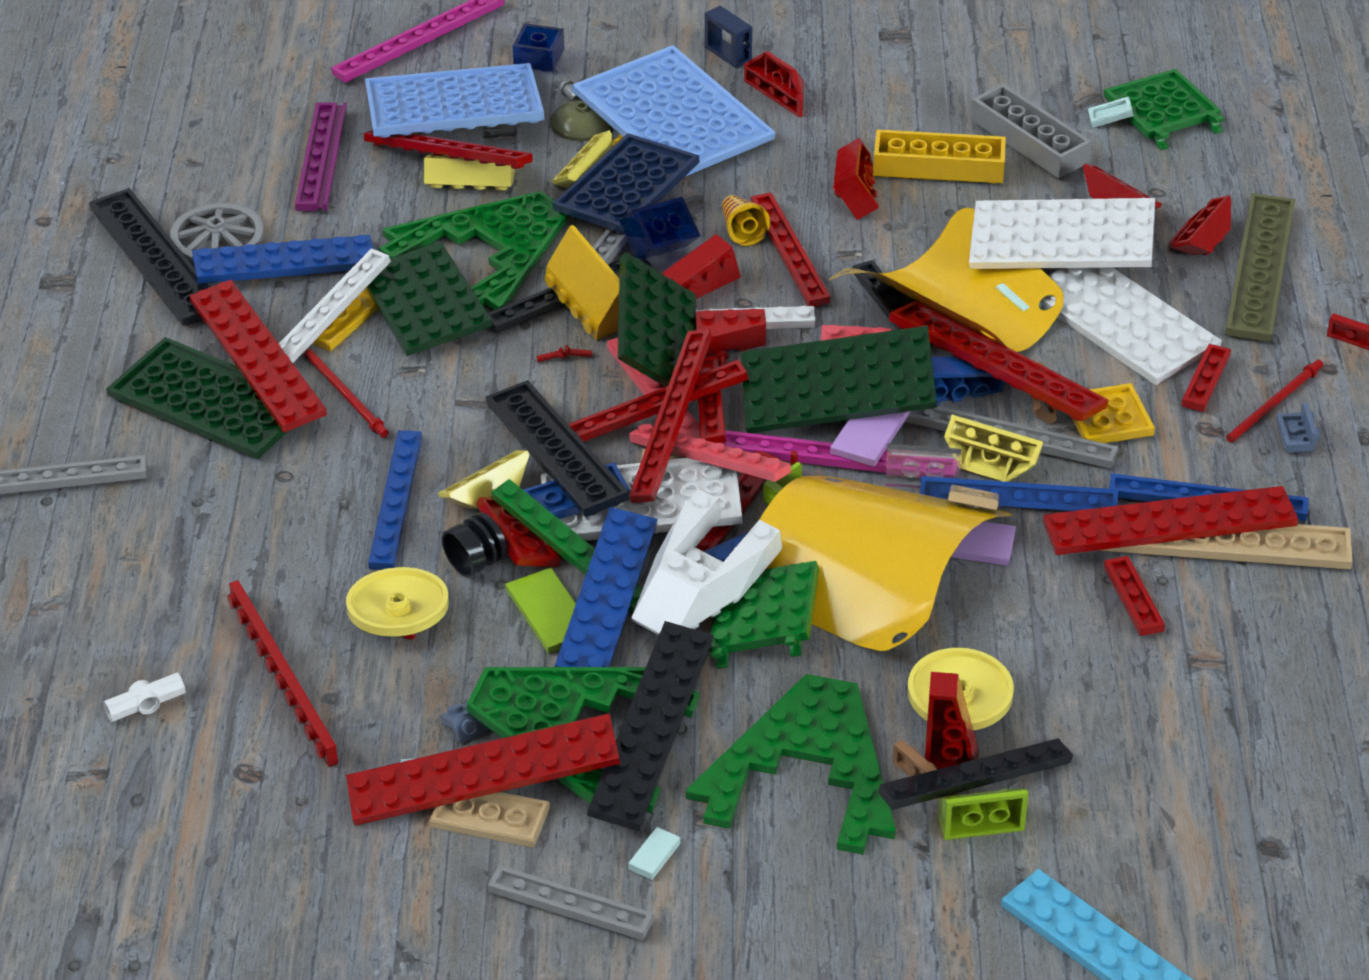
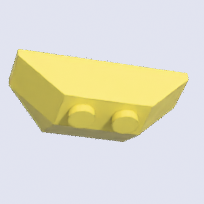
(584, 159)
(991, 450)
(487, 479)

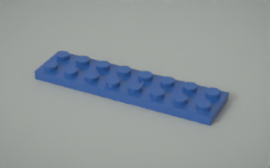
(279, 259)
(607, 590)

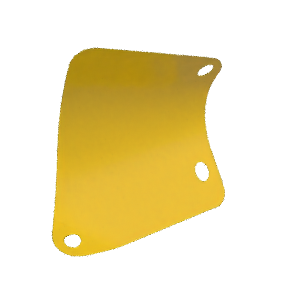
(969, 295)
(874, 552)

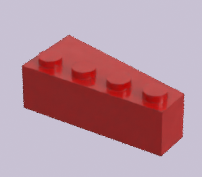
(855, 179)
(706, 267)
(949, 726)

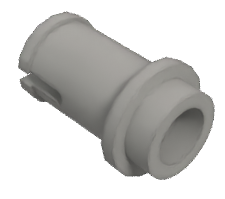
(566, 89)

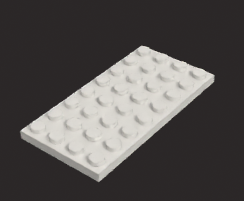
(1063, 233)
(1129, 322)
(677, 486)

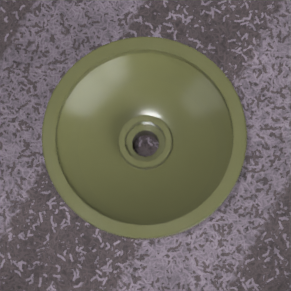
(577, 121)

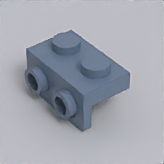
(1298, 430)
(463, 723)

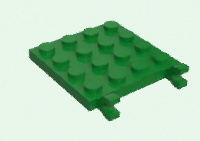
(1166, 105)
(769, 614)

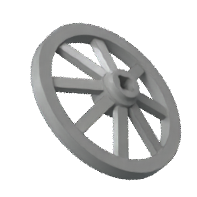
(216, 227)

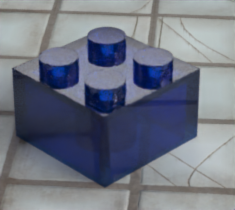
(539, 46)

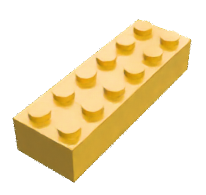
(939, 156)

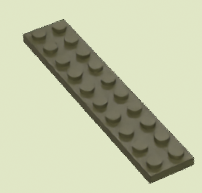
(1260, 267)

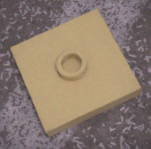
(973, 497)

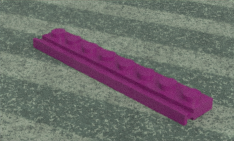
(321, 157)

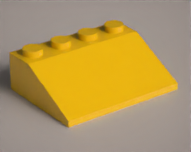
(585, 284)

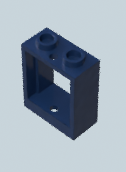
(736, 52)

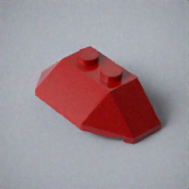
(776, 81)
(1106, 186)
(1205, 228)

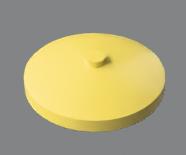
(397, 601)
(983, 679)

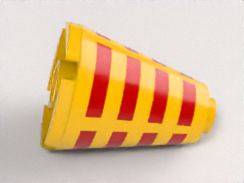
(745, 220)

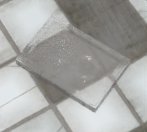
(908, 463)

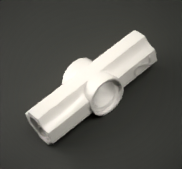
(144, 697)

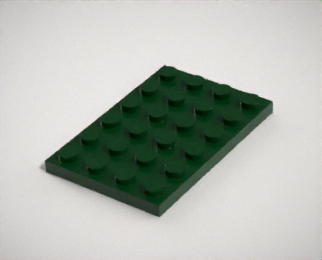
(427, 299)
(652, 319)

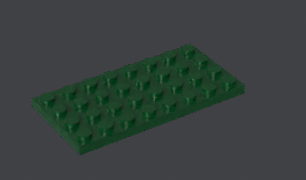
(838, 379)
(198, 396)

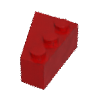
(733, 329)

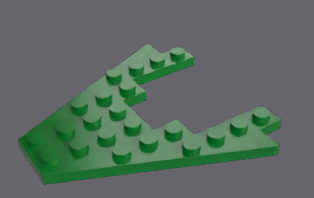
(515, 226)
(543, 697)
(816, 723)

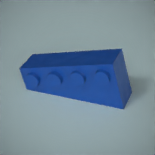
(958, 378)

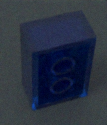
(659, 228)

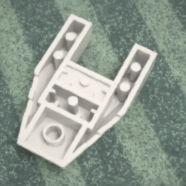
(693, 585)

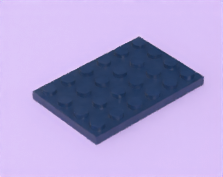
(625, 178)

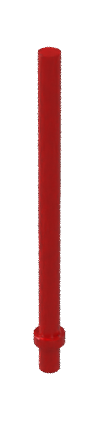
(1309, 370)
(375, 424)

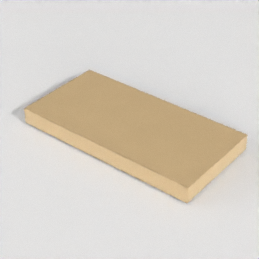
(494, 817)

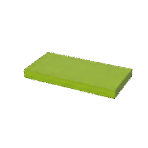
(544, 606)

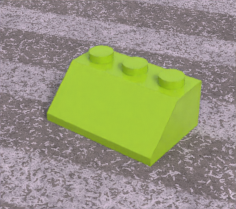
(983, 813)

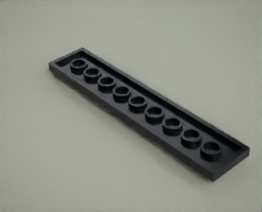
(150, 251)
(557, 449)
(651, 726)

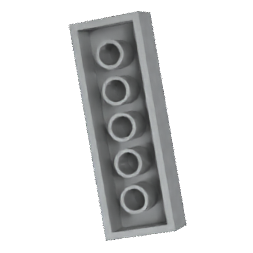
(1031, 130)

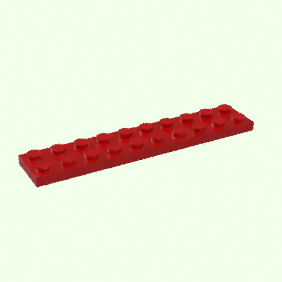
(258, 356)
(1001, 361)
(1169, 520)
(482, 769)

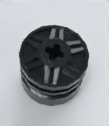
(474, 544)

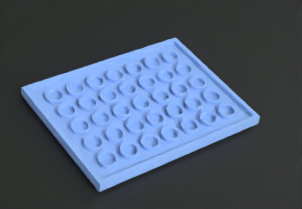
(453, 100)
(674, 105)

